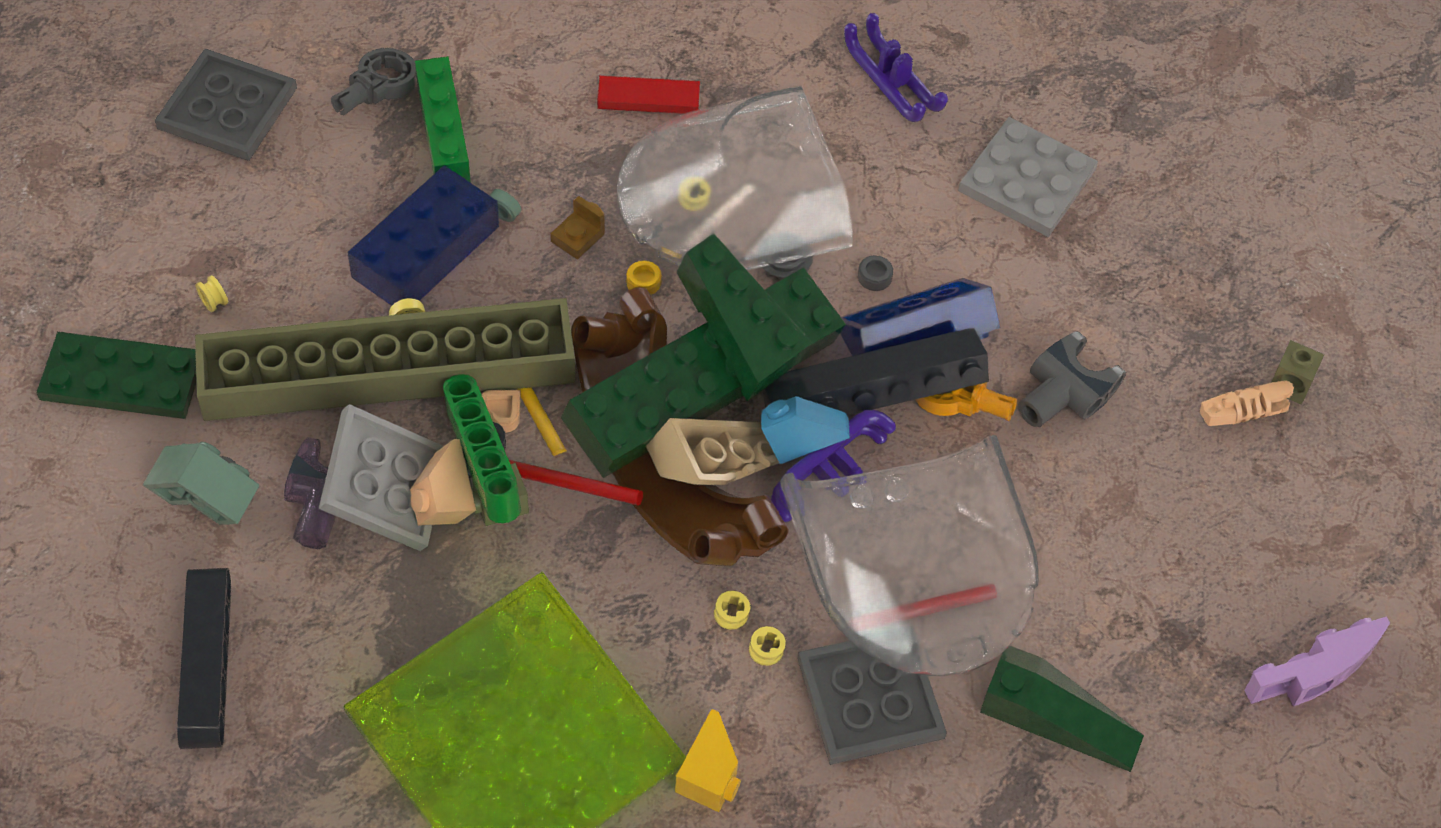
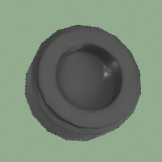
(875, 273)

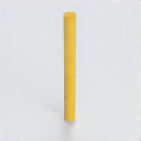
(542, 421)

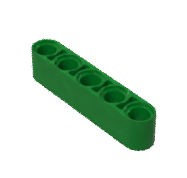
(482, 449)

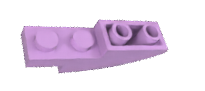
(1327, 664)

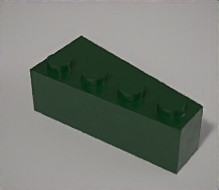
(741, 316)

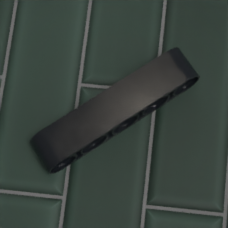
(204, 659)

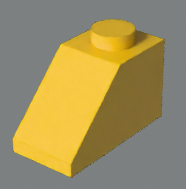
(709, 767)

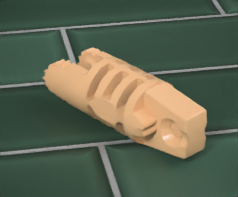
(1247, 404)

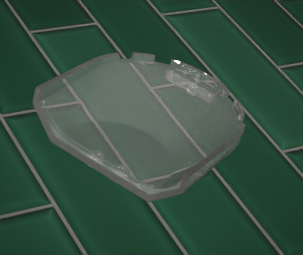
(739, 171)
(921, 558)

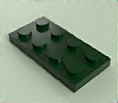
(119, 375)

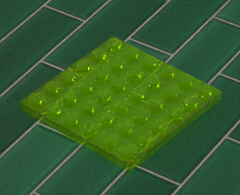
(516, 722)

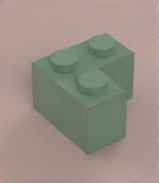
(204, 480)

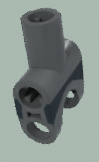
(1068, 383)

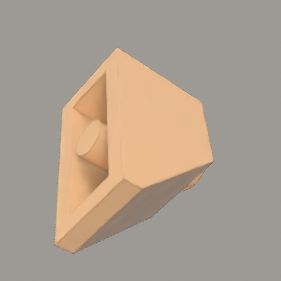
(443, 488)

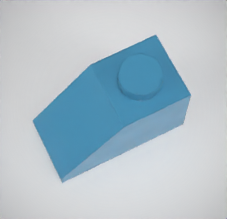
(801, 427)

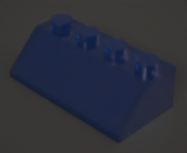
(921, 316)

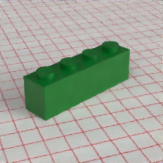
(442, 116)

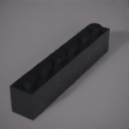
(888, 374)

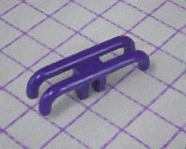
(892, 71)
(868, 423)

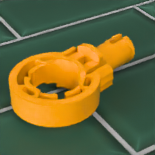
(970, 401)

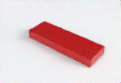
(648, 94)

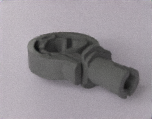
(373, 87)

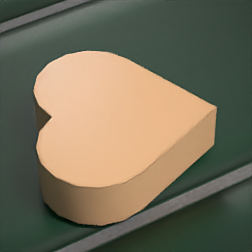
(503, 407)

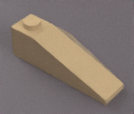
(710, 450)

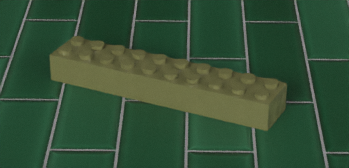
(382, 358)

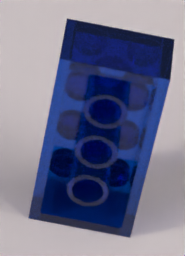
(424, 238)

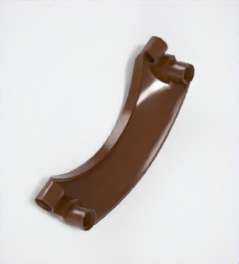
(692, 518)

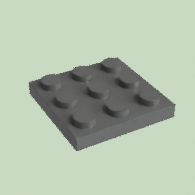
(226, 104)
(867, 704)

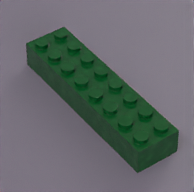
(682, 381)

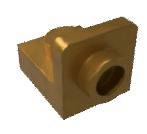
(580, 228)

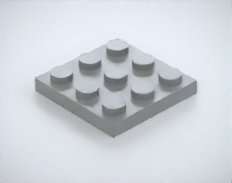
(1028, 176)
(373, 476)

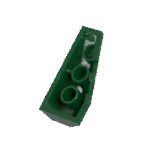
(1049, 704)

